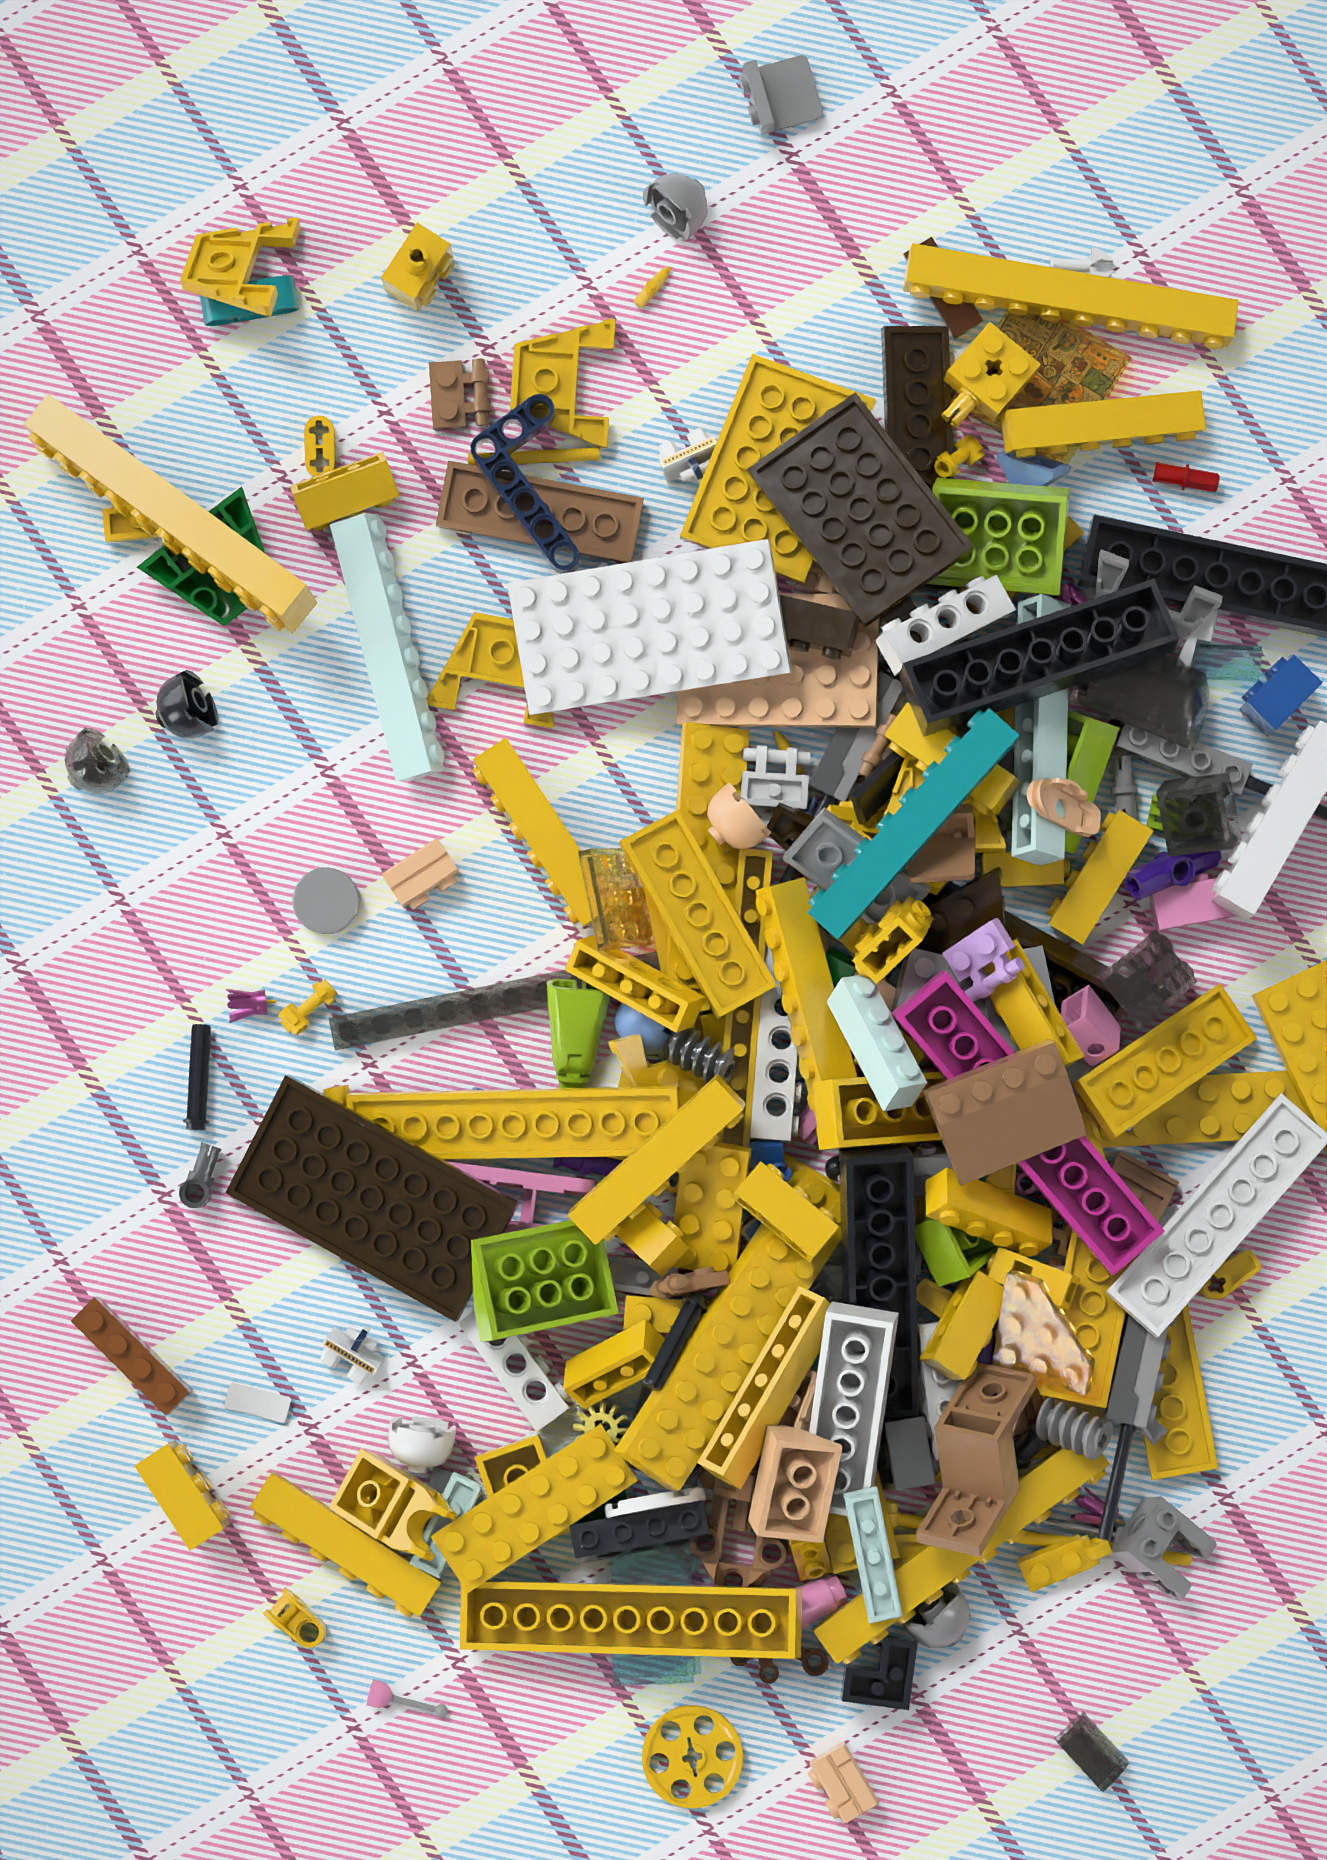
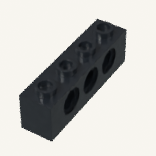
(640, 1532)

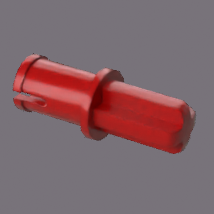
(1186, 477)

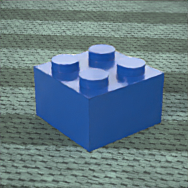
(1280, 696)

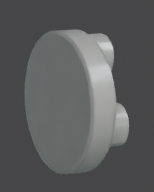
(326, 900)

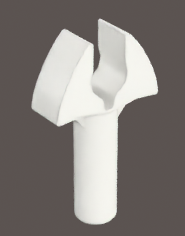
(1082, 265)

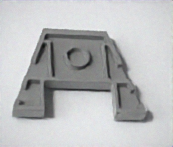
(1198, 605)

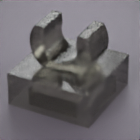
(826, 1288)

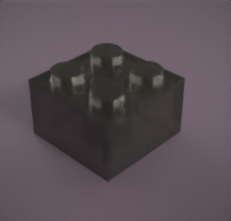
(1198, 814)

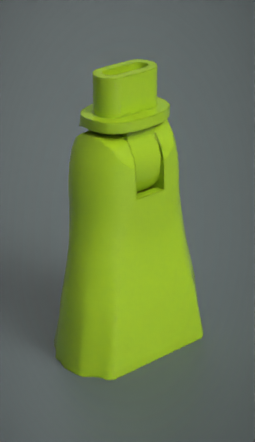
(575, 1028)

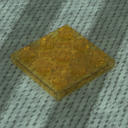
(614, 900)

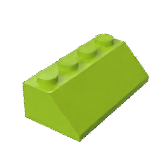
(1087, 756)

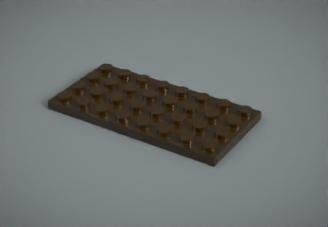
(369, 1196)

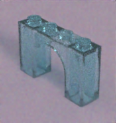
(660, 1567)

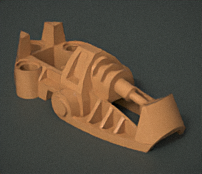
(716, 1568)

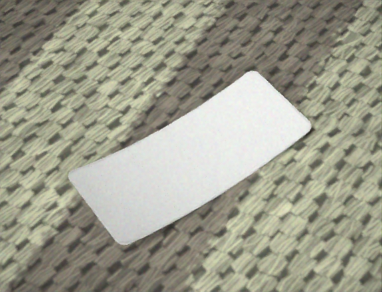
(257, 1402)

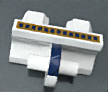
(690, 461)
(355, 1349)

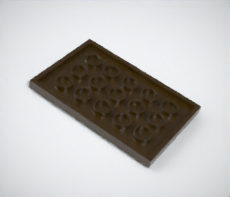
(860, 509)

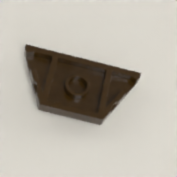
(964, 912)

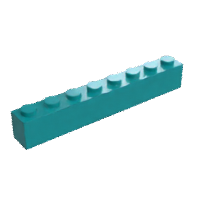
(914, 824)

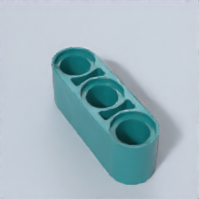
(219, 313)

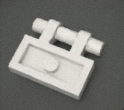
(771, 788)

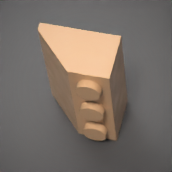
(794, 1485)

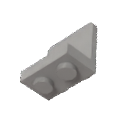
(781, 94)

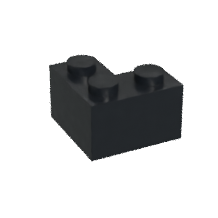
(889, 1683)

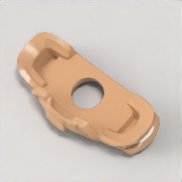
(1080, 815)

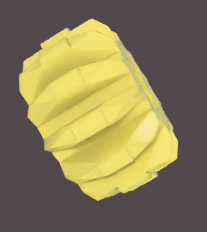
(605, 1416)

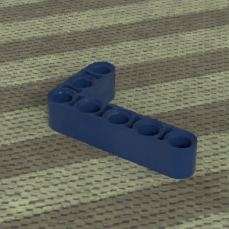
(520, 486)

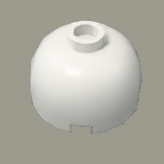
(421, 1442)

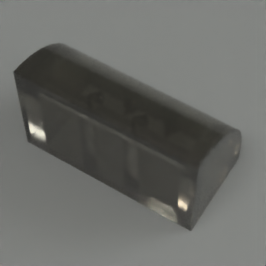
(1092, 1751)

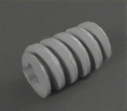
(1073, 1433)

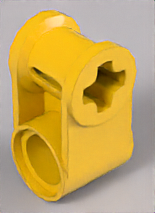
(295, 1618)

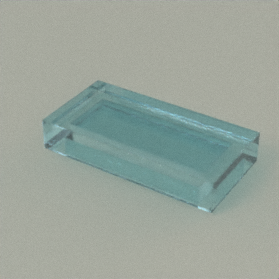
(1228, 661)

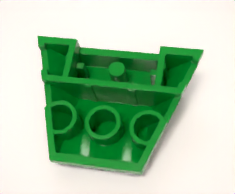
(198, 588)

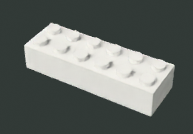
(1277, 828)
(853, 1391)

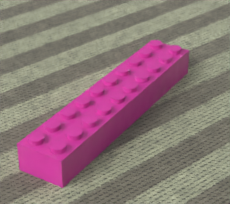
(1070, 1175)

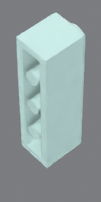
(876, 1042)

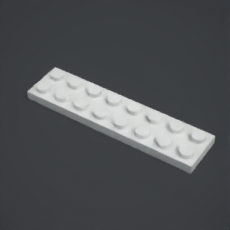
(1218, 1215)

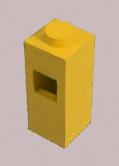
(1021, 874)
(1061, 1284)

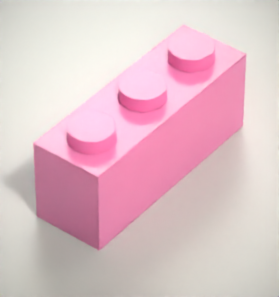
(1187, 904)

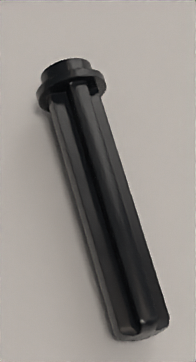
(198, 1077)
(692, 1308)

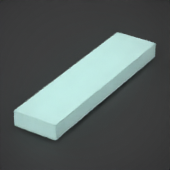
(872, 1554)

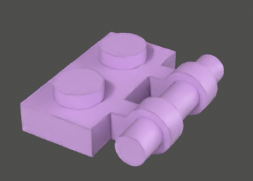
(978, 950)

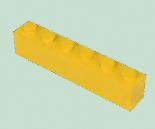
(1103, 422)
(537, 824)
(657, 1159)
(767, 1389)
(345, 1544)

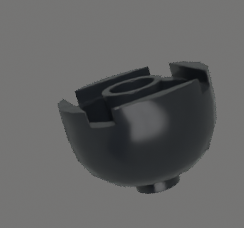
(184, 707)

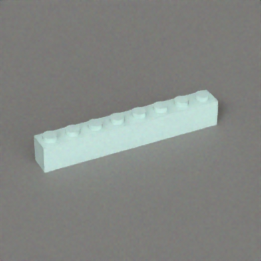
(388, 647)
(1037, 756)

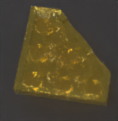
(1039, 1336)

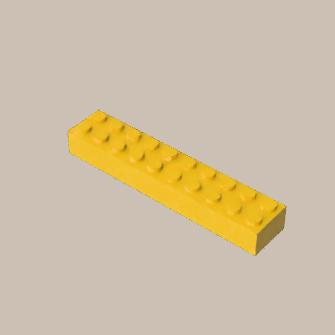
(170, 514)
(723, 1347)
(632, 1619)

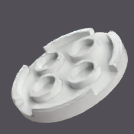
(654, 1501)

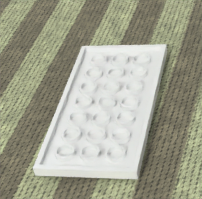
(649, 627)

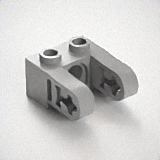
(1148, 1537)

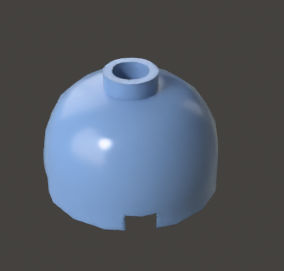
(631, 1022)

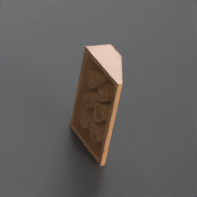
(1005, 1111)

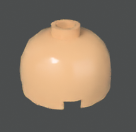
(735, 820)

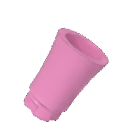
(821, 1599)

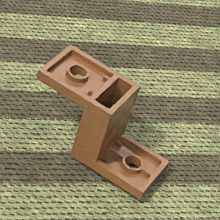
(977, 1459)

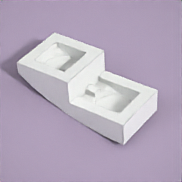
(1201, 635)

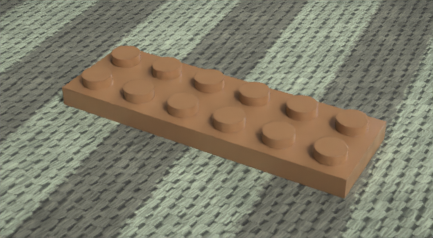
(596, 520)

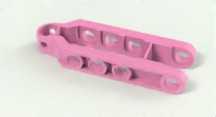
(531, 1183)

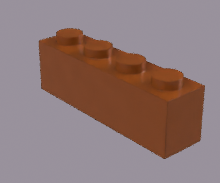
(132, 1355)

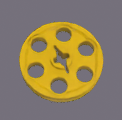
(703, 1744)

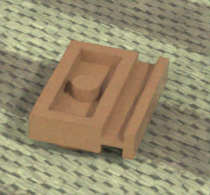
(1147, 1184)

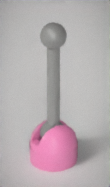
(381, 1695)

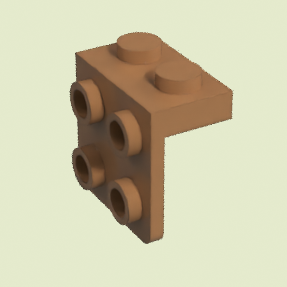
(949, 852)

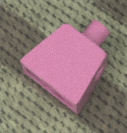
(1091, 1025)

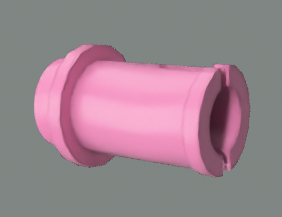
(1019, 1189)

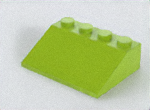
(1014, 533)
(539, 1280)

